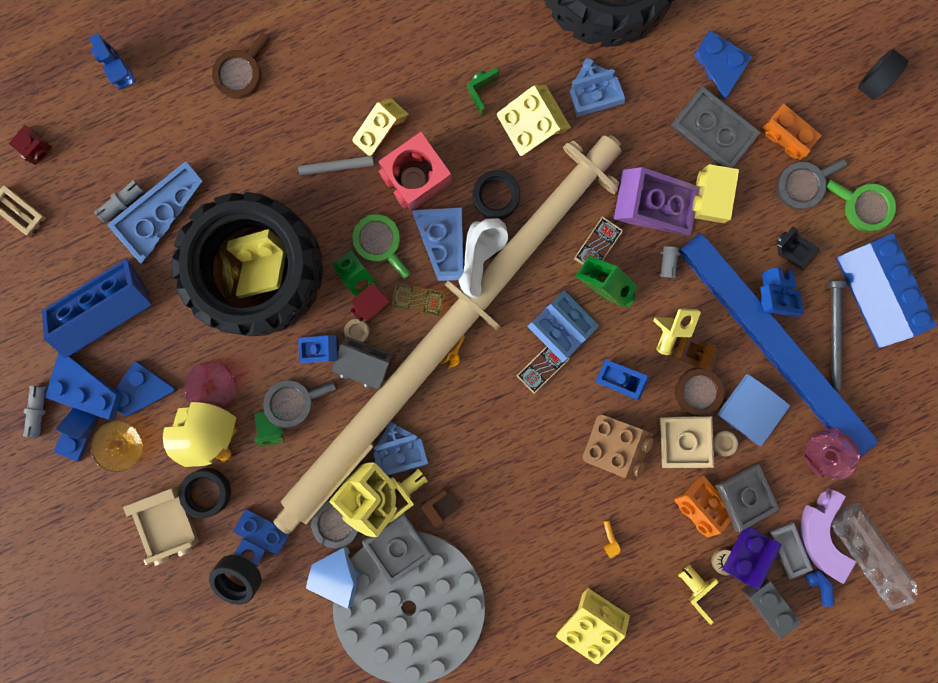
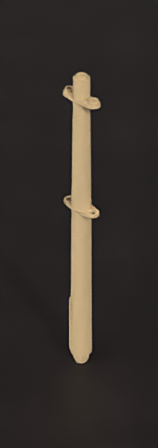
(358, 436)

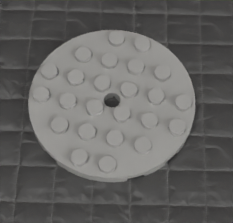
(419, 644)

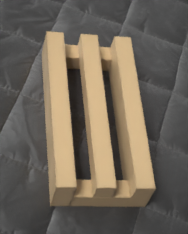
(33, 223)

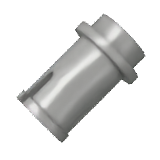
(669, 261)

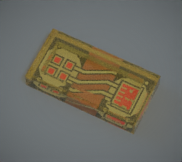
(418, 299)

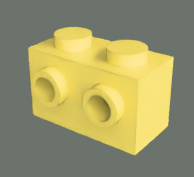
(715, 193)

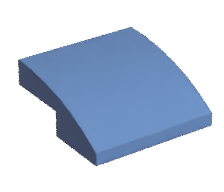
(563, 326)
(753, 410)

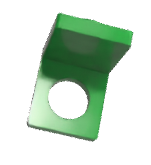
(479, 81)
(352, 271)
(267, 432)

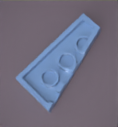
(153, 214)

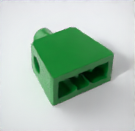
(616, 288)

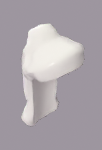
(482, 242)

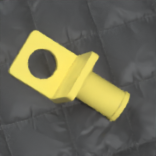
(673, 329)
(406, 488)
(698, 587)

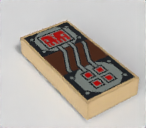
(599, 241)
(540, 370)

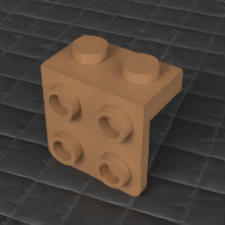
(618, 447)

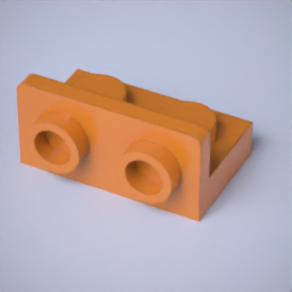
(791, 132)
(704, 507)

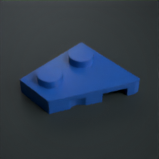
(721, 61)
(140, 389)

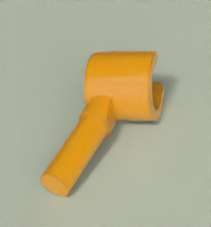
(453, 355)
(612, 549)

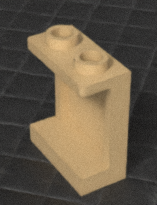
(163, 526)

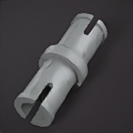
(119, 201)
(34, 411)

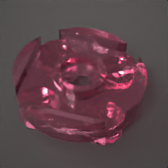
(222, 378)
(834, 441)

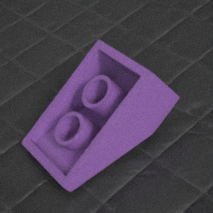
(656, 201)

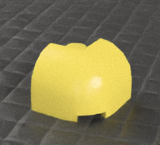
(198, 434)
(366, 499)

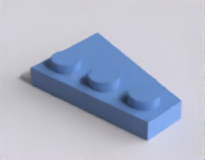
(443, 240)

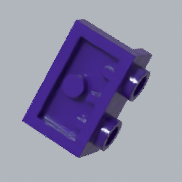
(751, 557)

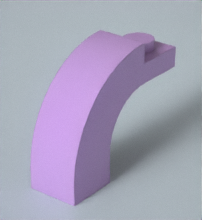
(816, 536)

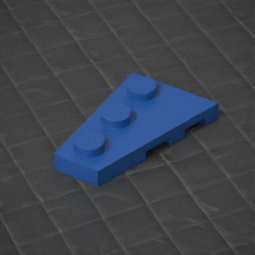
(79, 388)

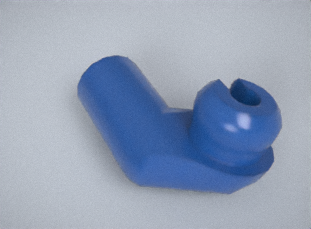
(825, 586)

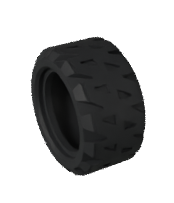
(608, 21)
(196, 252)

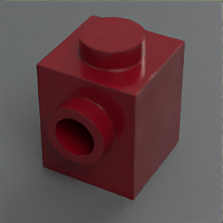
(369, 303)

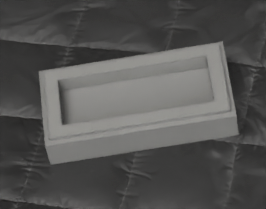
(792, 552)

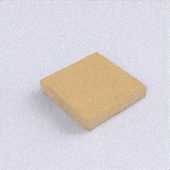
(687, 442)

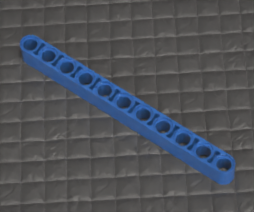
(775, 342)

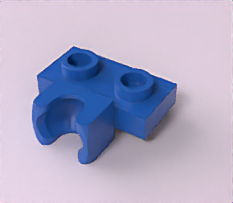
(115, 69)
(778, 293)
(258, 536)

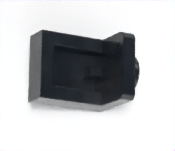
(796, 249)

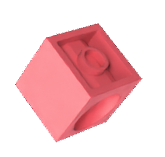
(415, 150)

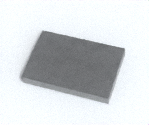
(715, 129)

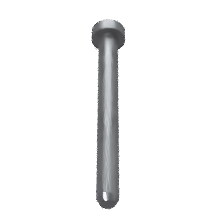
(836, 333)

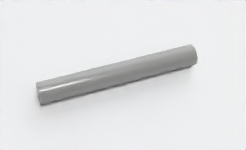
(336, 165)

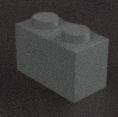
(362, 363)
(772, 608)

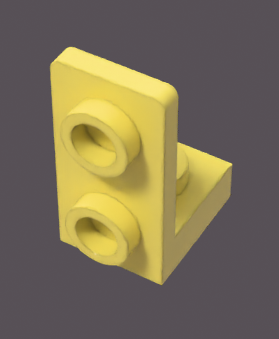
(378, 124)

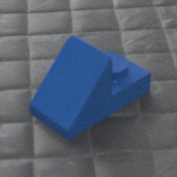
(318, 349)
(622, 379)
(75, 434)

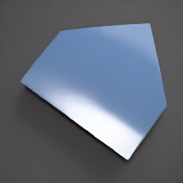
(595, 89)
(399, 451)
(334, 578)

